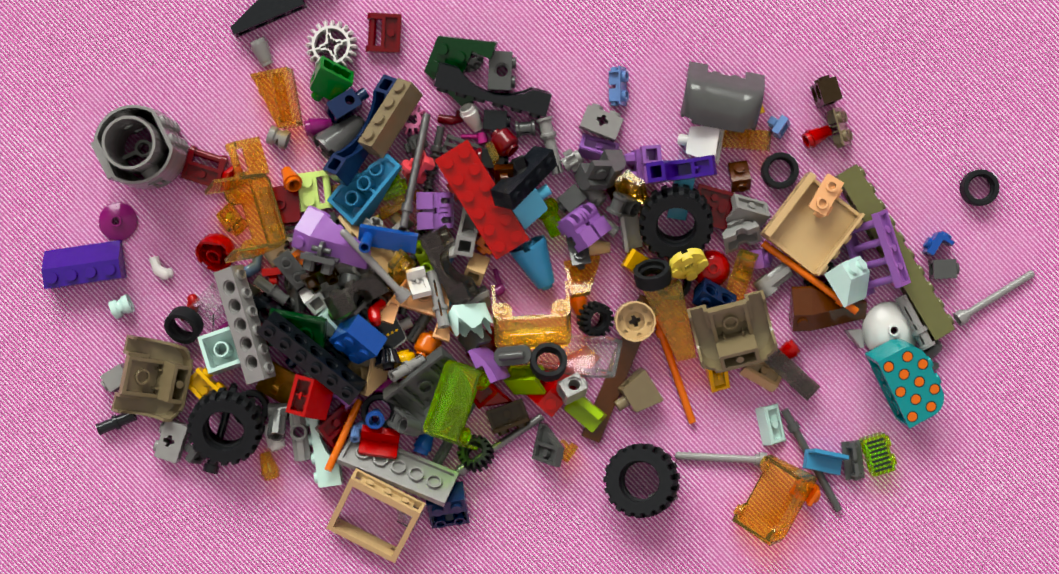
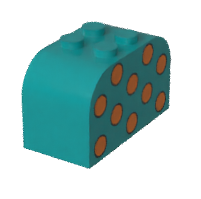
(907, 381)

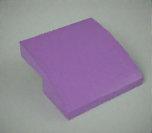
(484, 358)

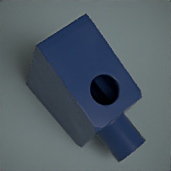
(338, 109)

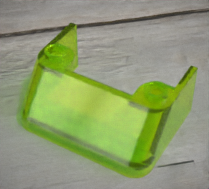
(453, 403)

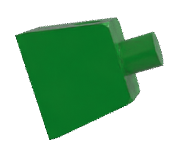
(329, 79)

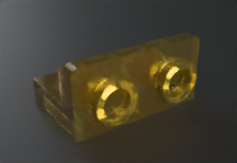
(631, 185)

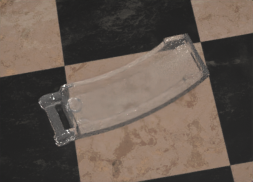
(586, 355)

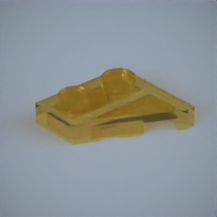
(398, 266)

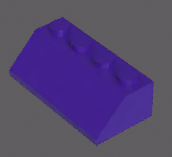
(83, 265)

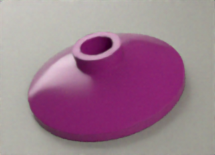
(126, 225)

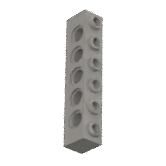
(244, 324)

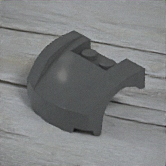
(419, 387)

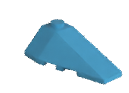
(365, 190)

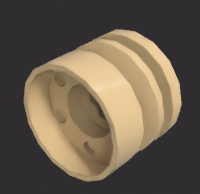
(644, 326)

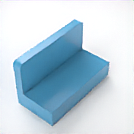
(823, 461)

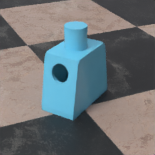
(532, 206)

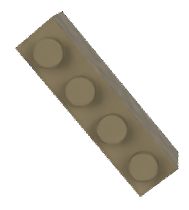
(390, 118)

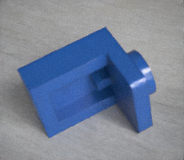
(933, 243)

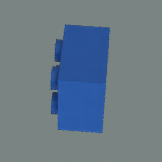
(358, 339)

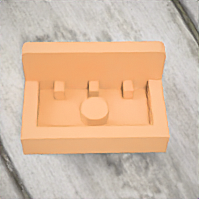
(825, 195)

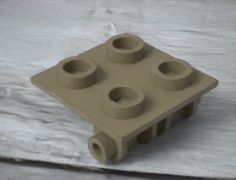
(845, 135)

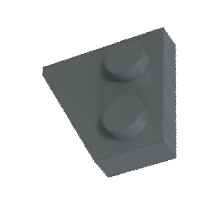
(547, 447)

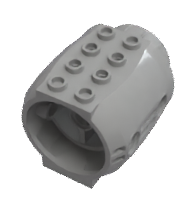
(165, 154)

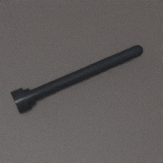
(210, 467)

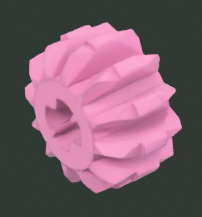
(409, 126)

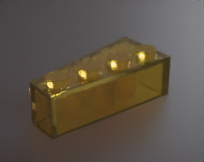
(673, 319)

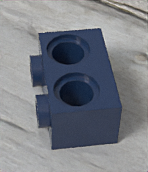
(711, 294)

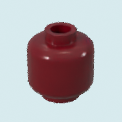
(505, 142)

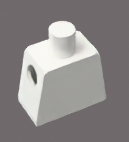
(703, 141)

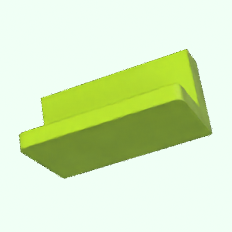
(523, 381)
(586, 413)

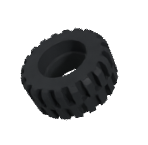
(671, 198)
(219, 449)
(617, 488)

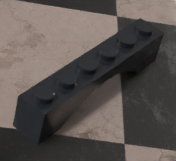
(530, 100)

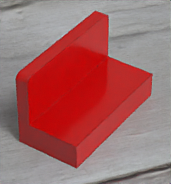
(379, 442)

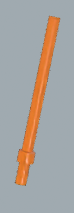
(807, 275)
(675, 374)

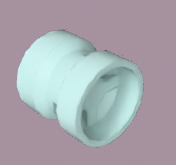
(122, 306)

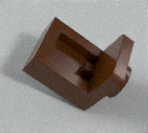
(739, 176)

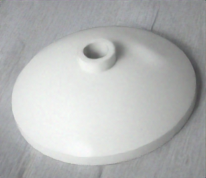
(879, 322)

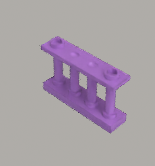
(891, 249)

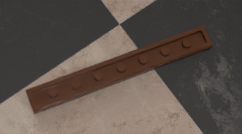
(609, 389)

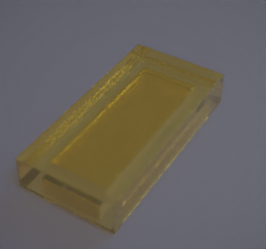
(492, 152)

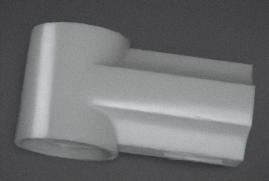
(770, 282)

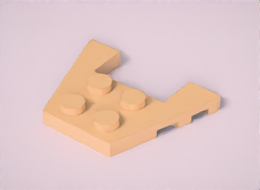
(420, 305)

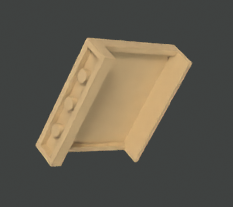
(806, 237)

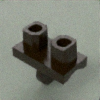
(314, 279)

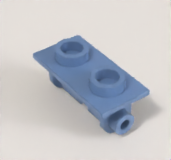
(619, 77)

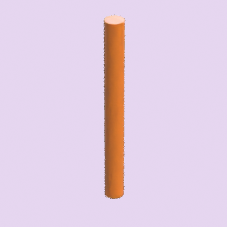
(343, 435)

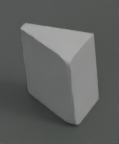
(856, 337)

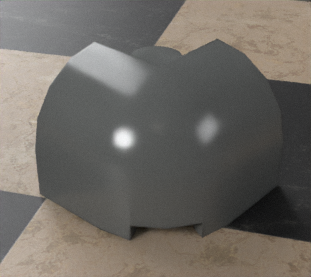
(600, 173)

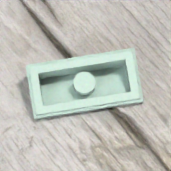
(770, 424)

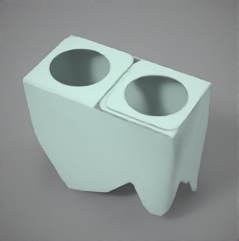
(469, 317)

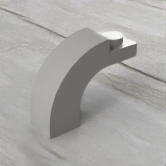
(466, 236)

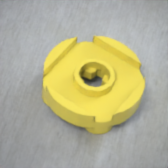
(688, 264)

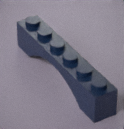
(346, 162)

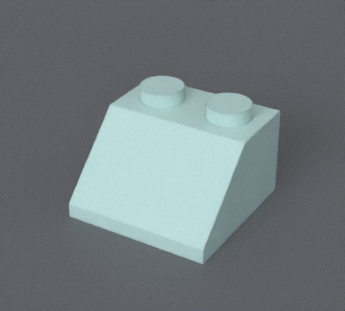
(849, 280)
(219, 351)

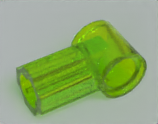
(551, 217)

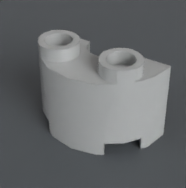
(740, 232)

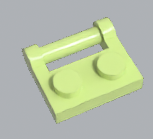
(310, 193)

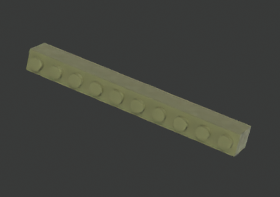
(919, 292)

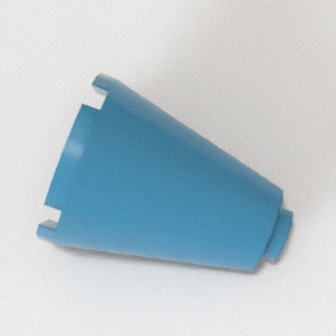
(535, 262)

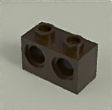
(826, 91)

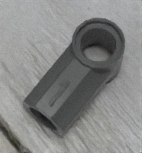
(277, 421)

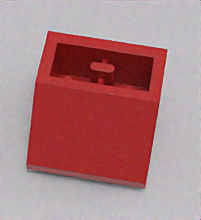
(309, 398)

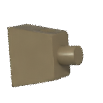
(638, 392)

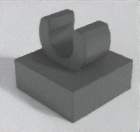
(192, 456)

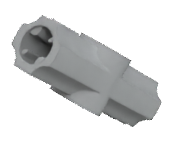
(300, 443)

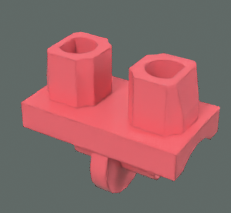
(427, 163)

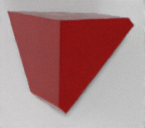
(491, 396)

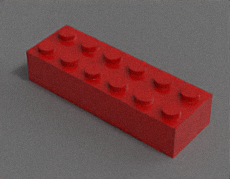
(472, 187)

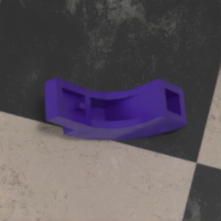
(681, 169)

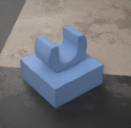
(779, 126)

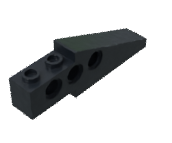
(265, 12)

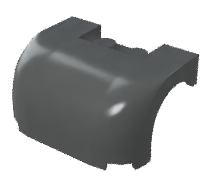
(722, 99)

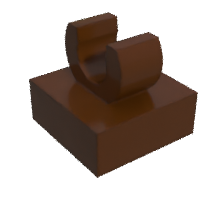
(503, 171)

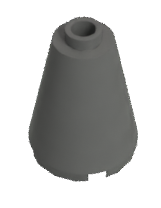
(338, 135)

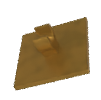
(278, 386)

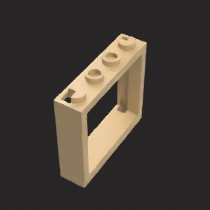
(386, 494)

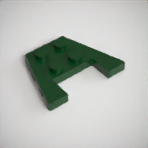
(458, 52)

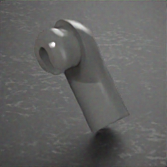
(933, 350)

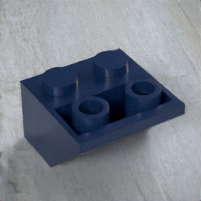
(453, 513)

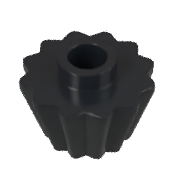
(387, 359)

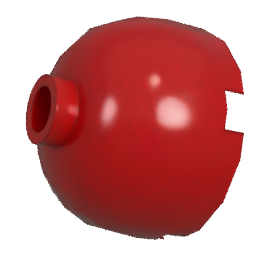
(213, 251)
(718, 267)

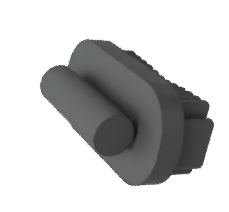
(512, 355)

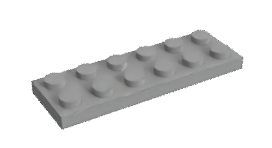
(405, 472)

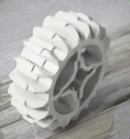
(340, 43)

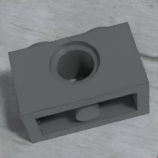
(495, 82)

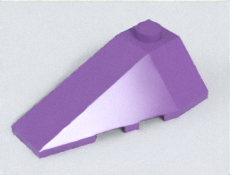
(317, 227)

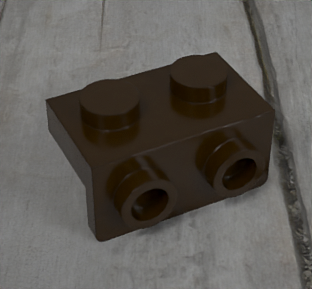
(508, 416)

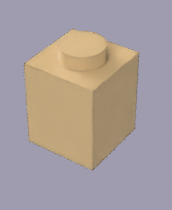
(477, 267)

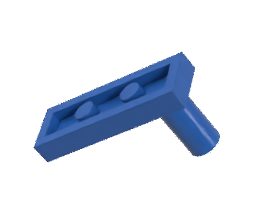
(386, 238)

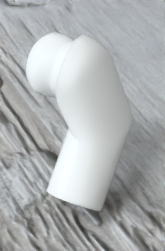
(160, 271)

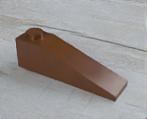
(816, 310)

